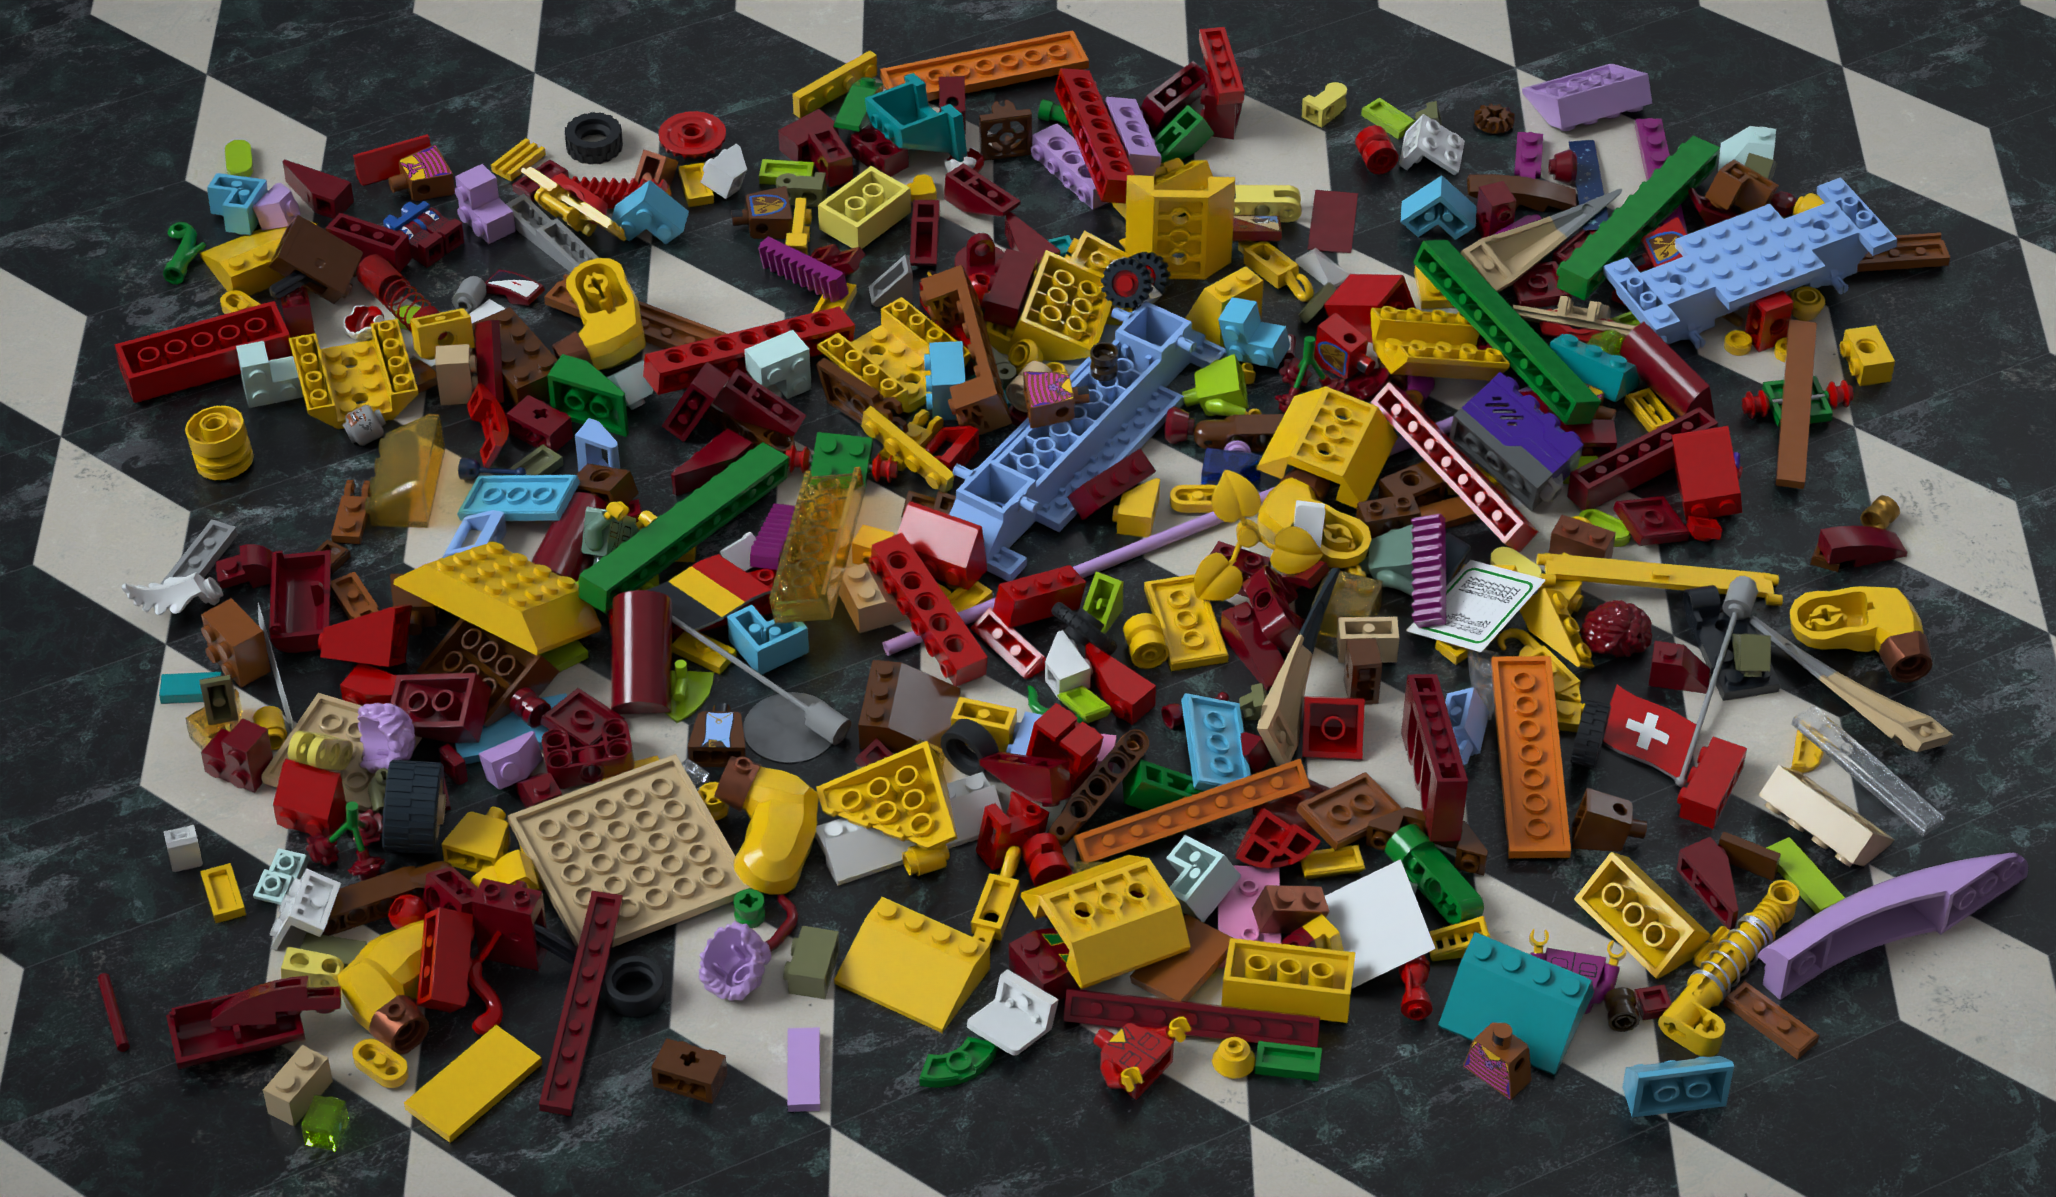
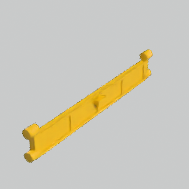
(1650, 574)

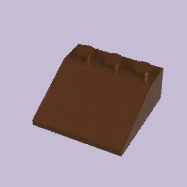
(905, 707)

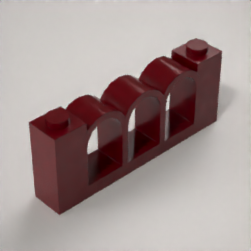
(1434, 757)

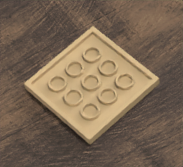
(339, 720)

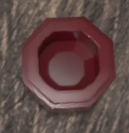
(1783, 203)

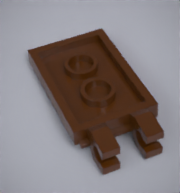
(854, 396)

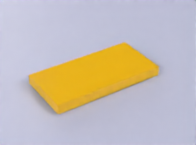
(1186, 623)
(473, 1083)

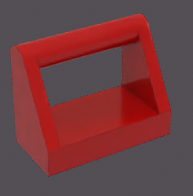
(964, 447)

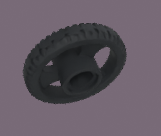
(1084, 628)

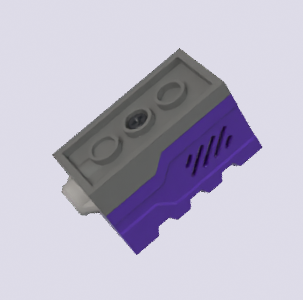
(1516, 441)

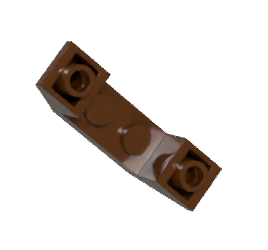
(1470, 852)

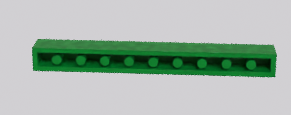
(1637, 216)
(1507, 332)
(683, 526)

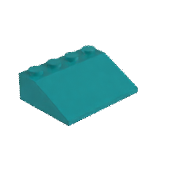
(1517, 989)

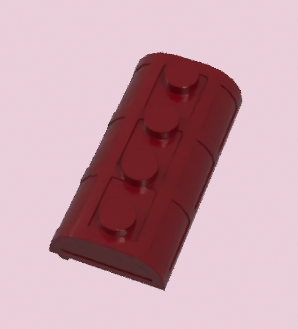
(299, 599)
(199, 1043)

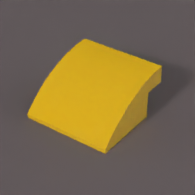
(1061, 311)

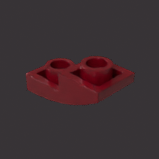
(1309, 577)

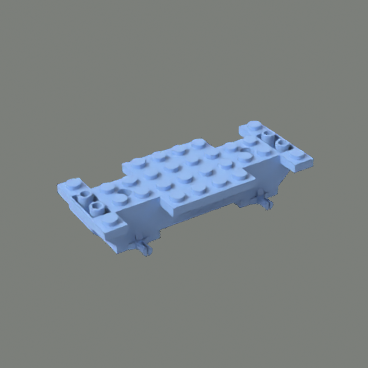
(1749, 260)

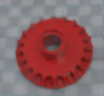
(692, 134)

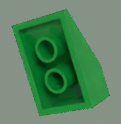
(586, 393)

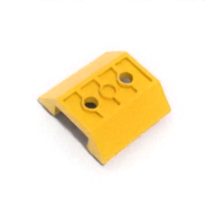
(1200, 235)
(903, 342)
(1432, 345)
(379, 377)
(1354, 445)
(1121, 929)

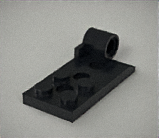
(1704, 618)

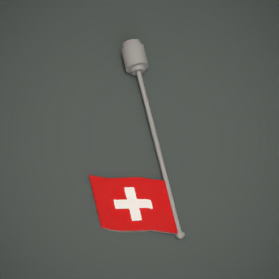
(1658, 733)

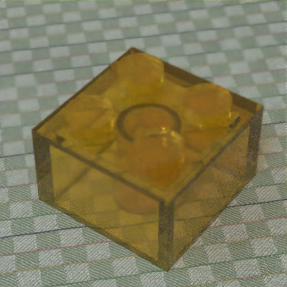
(1350, 597)

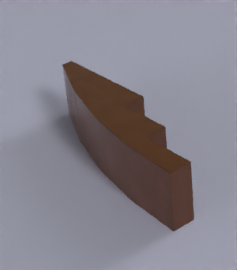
(1527, 191)

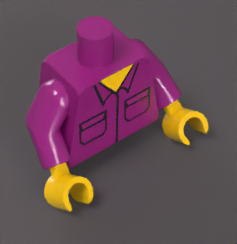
(1594, 967)

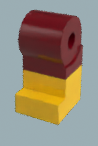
(1316, 934)

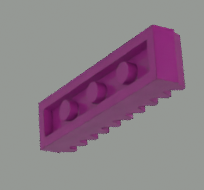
(803, 269)
(771, 539)
(1429, 570)

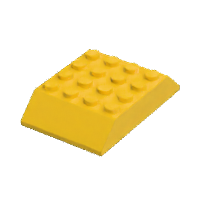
(506, 597)

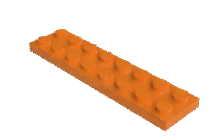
(996, 64)
(1530, 757)

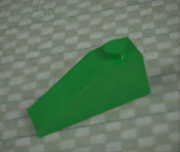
(853, 111)
(1183, 135)
(1154, 786)

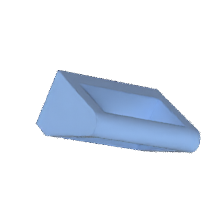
(590, 442)
(490, 523)

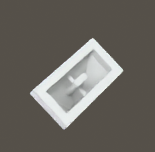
(1322, 268)

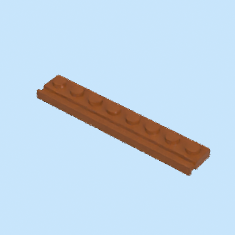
(1911, 252)
(659, 326)

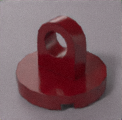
(979, 255)

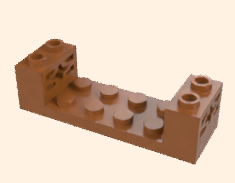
(952, 302)

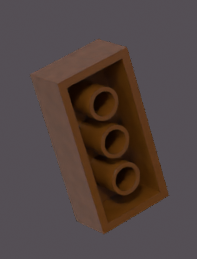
(523, 357)

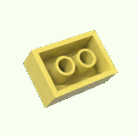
(864, 208)

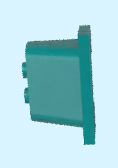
(912, 124)

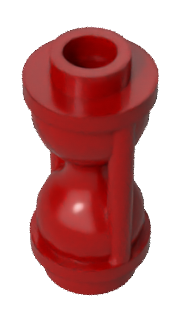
(1416, 1000)

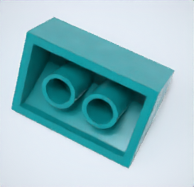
(1596, 367)

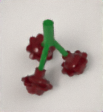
(1297, 375)
(365, 829)

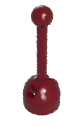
(1173, 713)

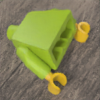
(1222, 388)

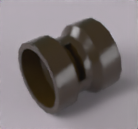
(1104, 361)
(1621, 1009)

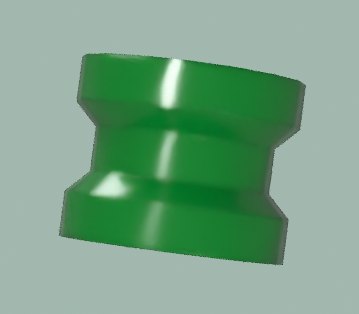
(749, 907)

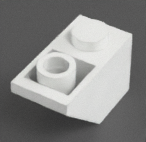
(725, 172)
(1066, 666)

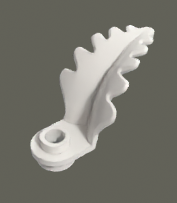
(174, 593)

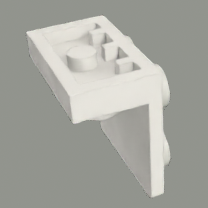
(1434, 142)
(306, 906)

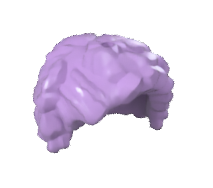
(385, 735)
(733, 961)

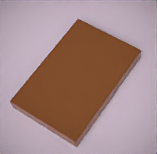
(1346, 809)
(1186, 972)

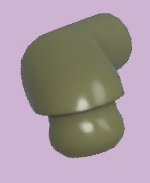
(377, 790)

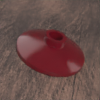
(1367, 386)

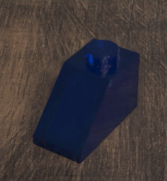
(1219, 460)

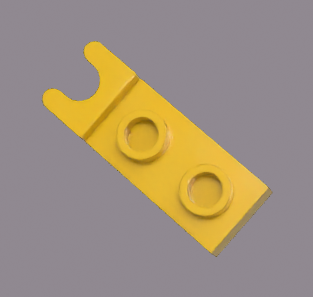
(800, 232)

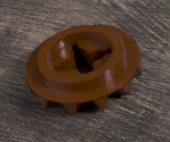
(1493, 124)

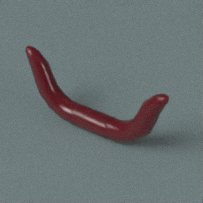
(787, 926)

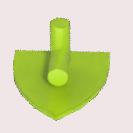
(688, 691)

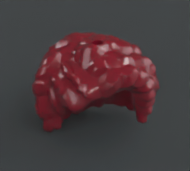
(1617, 629)

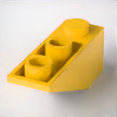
(1551, 622)

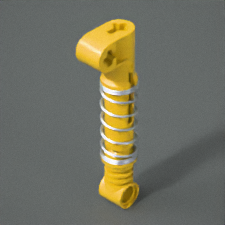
(1709, 985)

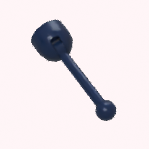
(470, 469)

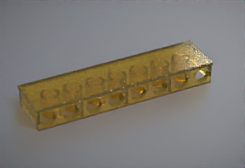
(817, 547)

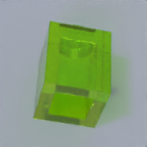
(325, 1122)

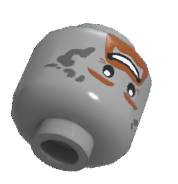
(364, 425)

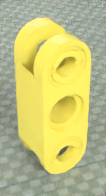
(1268, 201)
(320, 750)

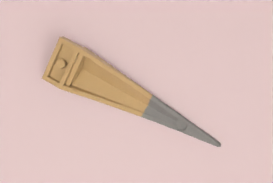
(1511, 254)
(1895, 720)

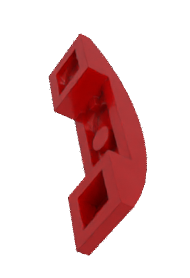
(487, 410)

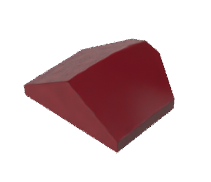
(1709, 213)

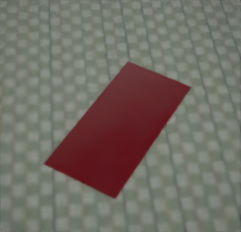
(1333, 221)

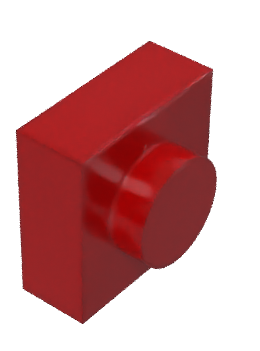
(1704, 528)

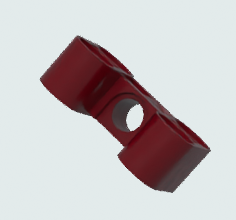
(1270, 599)
(589, 763)

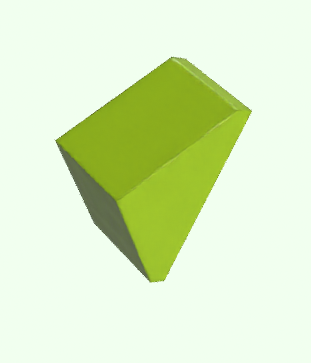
(1105, 599)

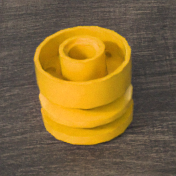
(219, 442)

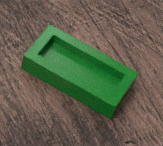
(1288, 1061)

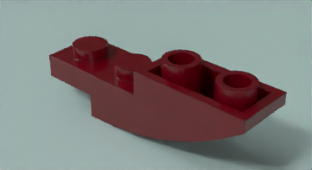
(263, 1002)

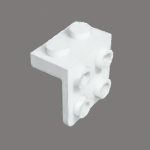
(1016, 1015)

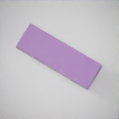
(803, 1069)

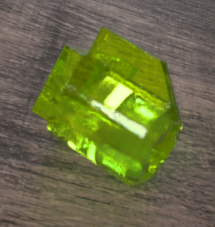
(1609, 341)

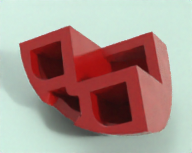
(1274, 842)

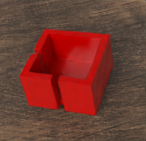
(1063, 738)

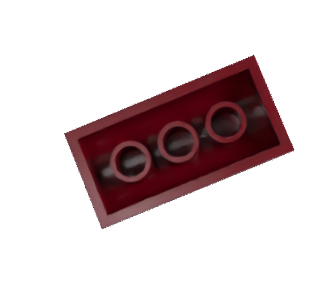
(1666, 372)
(563, 541)
(641, 653)

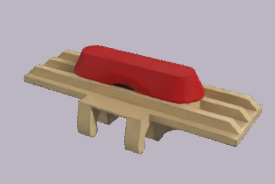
(1557, 321)

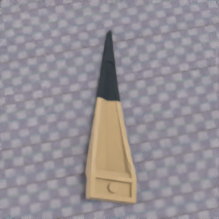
(1284, 703)

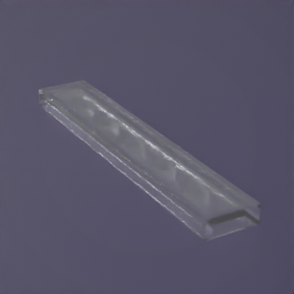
(1868, 771)

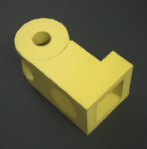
(1326, 105)
(319, 967)

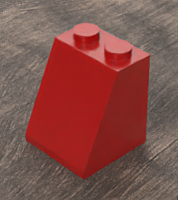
(1367, 291)
(1707, 473)
(369, 639)

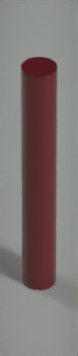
(113, 1012)

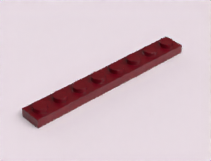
(581, 1003)
(1204, 1019)

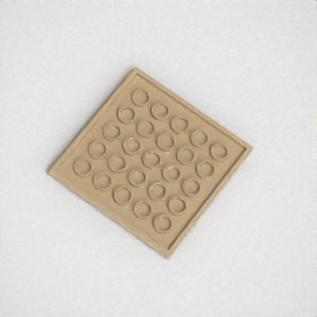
(631, 838)

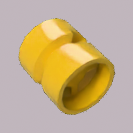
(1145, 640)

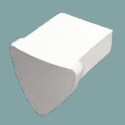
(739, 551)

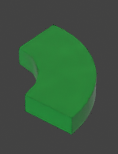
(959, 1064)

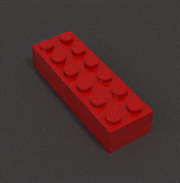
(199, 351)

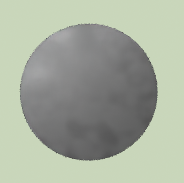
(778, 730)

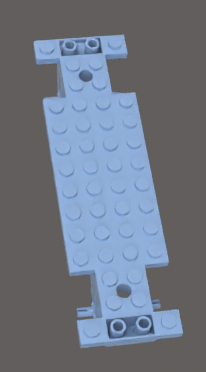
(1043, 465)

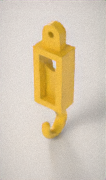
(1276, 269)
(998, 898)

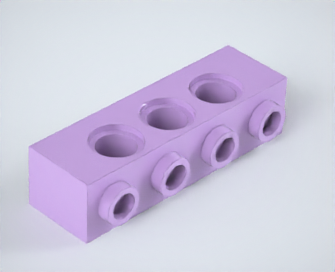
(1134, 135)
(1063, 158)

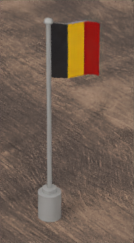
(711, 593)

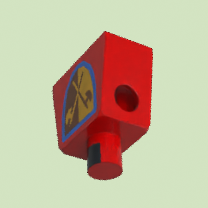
(1660, 246)
(1341, 348)

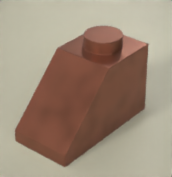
(656, 167)

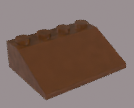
(496, 662)

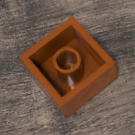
(235, 642)

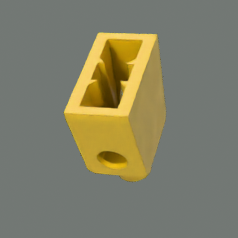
(478, 840)

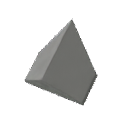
(893, 284)

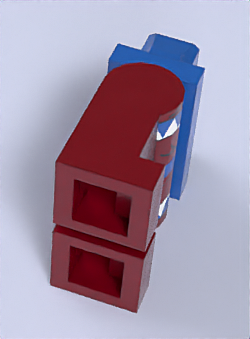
(426, 231)

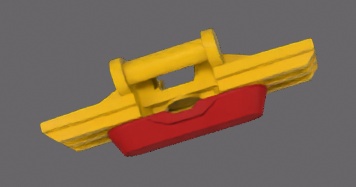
(561, 198)

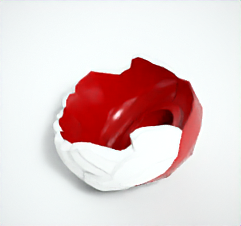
(974, 160)
(358, 322)

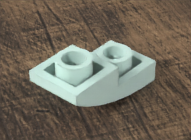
(278, 879)

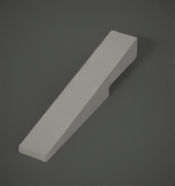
(549, 234)

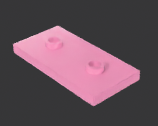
(1236, 911)

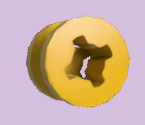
(716, 807)

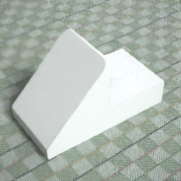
(1311, 518)
(183, 848)

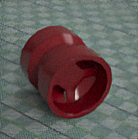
(529, 707)

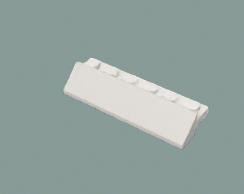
(860, 852)

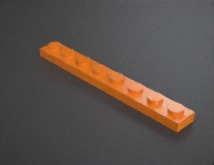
(1191, 811)

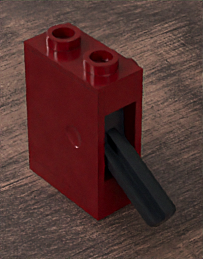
(522, 924)

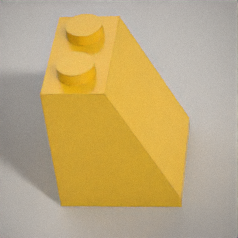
(1214, 299)

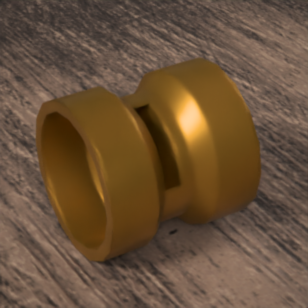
(1880, 513)

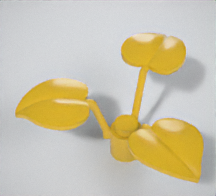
(1236, 499)

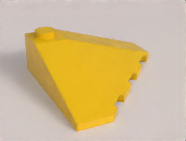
(898, 796)

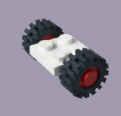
(1135, 280)

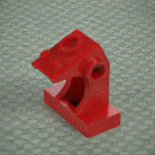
(1023, 822)

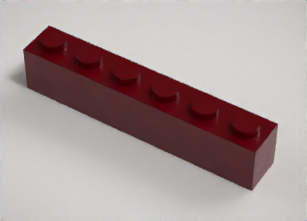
(1632, 462)

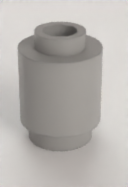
(469, 294)

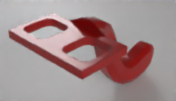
(493, 1004)

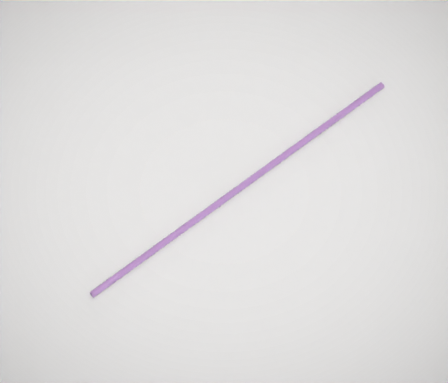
(1127, 552)

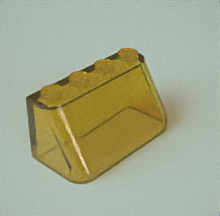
(407, 474)

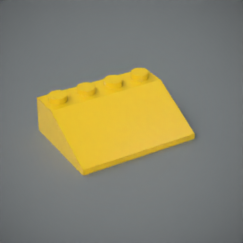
(245, 261)
(913, 964)

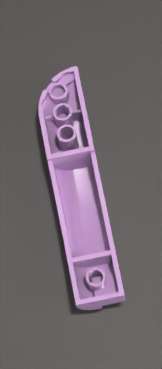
(1886, 913)

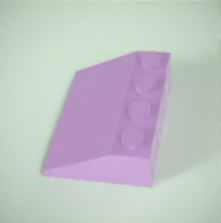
(1590, 96)

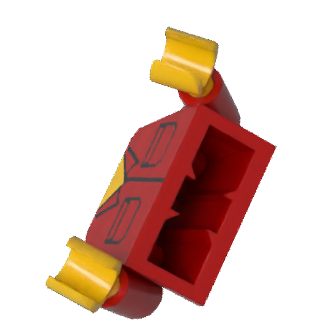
(1138, 1054)

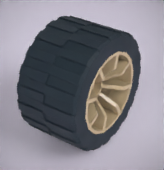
(413, 807)

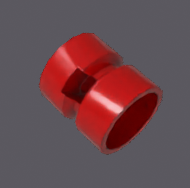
(1376, 149)
(1045, 859)

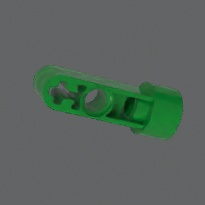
(1434, 875)

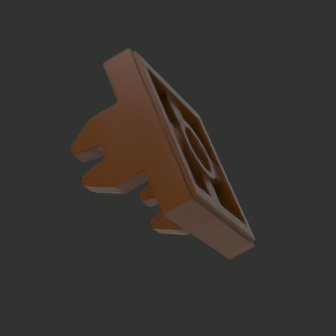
(1007, 148)

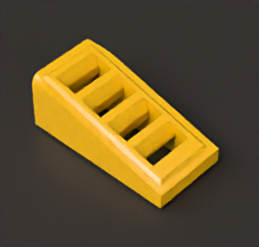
(1456, 932)

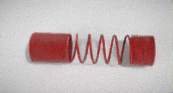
(389, 285)

